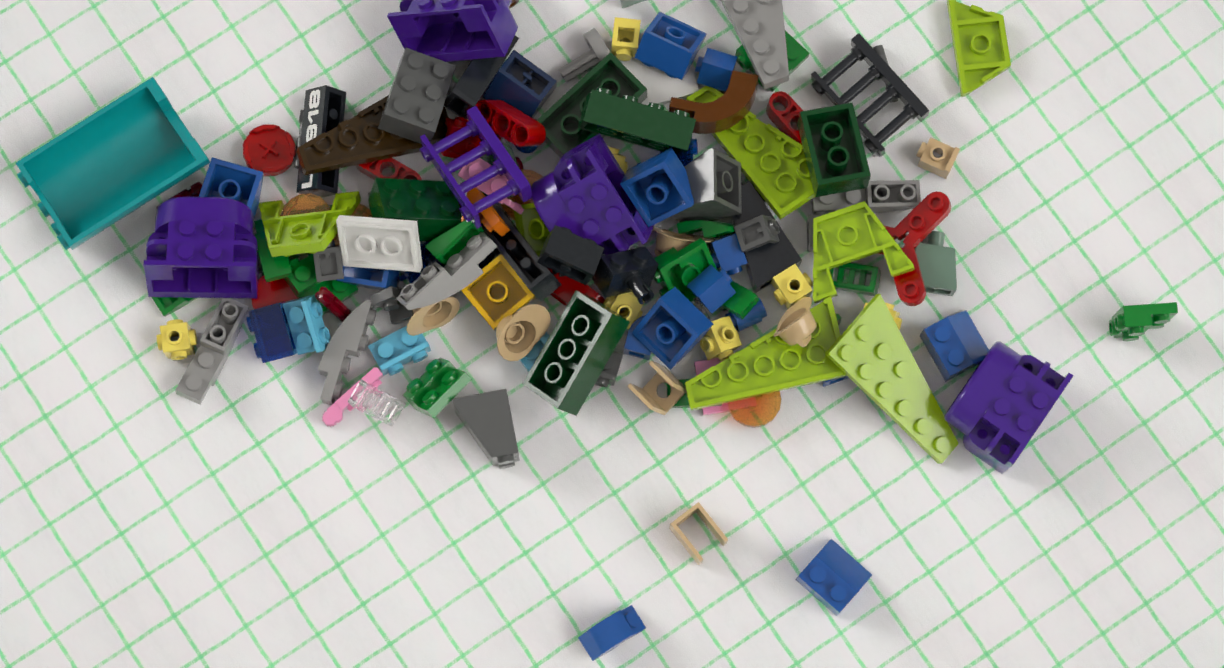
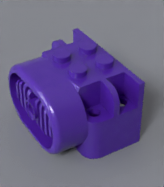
(455, 28)
(589, 200)
(202, 250)
(1004, 404)

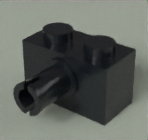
(570, 255)
(625, 273)

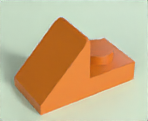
(489, 216)

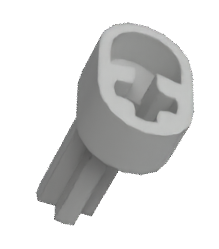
(589, 59)

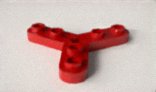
(919, 225)

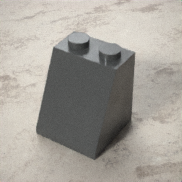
(714, 187)
(491, 425)

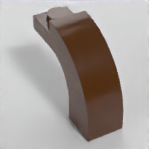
(726, 110)

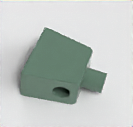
(937, 265)

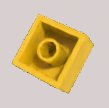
(498, 292)

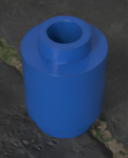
(753, 317)

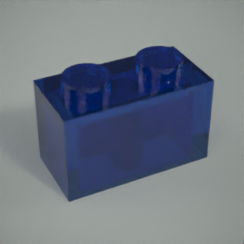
(271, 333)

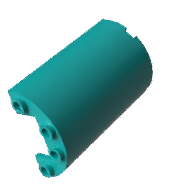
(111, 164)

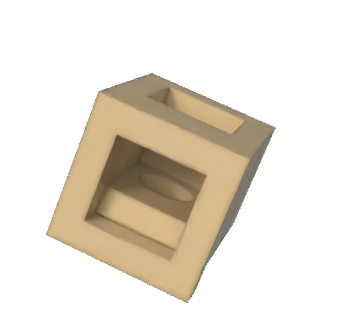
(938, 166)

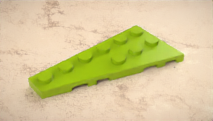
(767, 159)
(770, 365)
(885, 370)

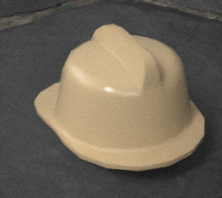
(667, 239)
(433, 316)
(797, 323)
(521, 331)

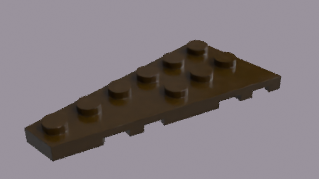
(359, 142)

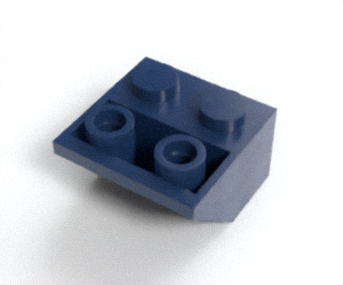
(521, 85)

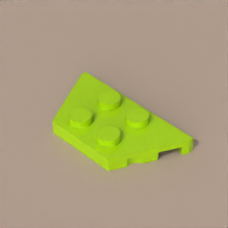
(978, 45)

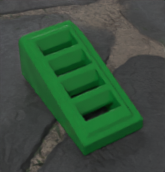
(452, 241)
(871, 290)

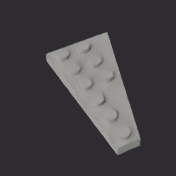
(762, 36)

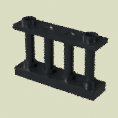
(878, 70)

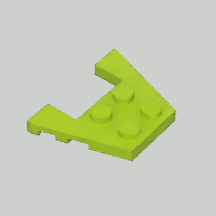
(304, 231)
(847, 237)

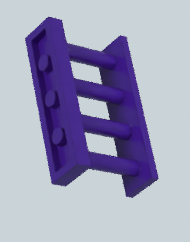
(488, 146)

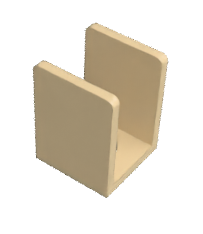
(649, 395)
(697, 508)

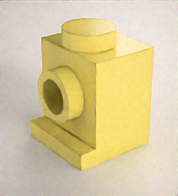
(625, 38)

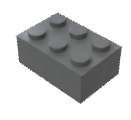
(416, 96)

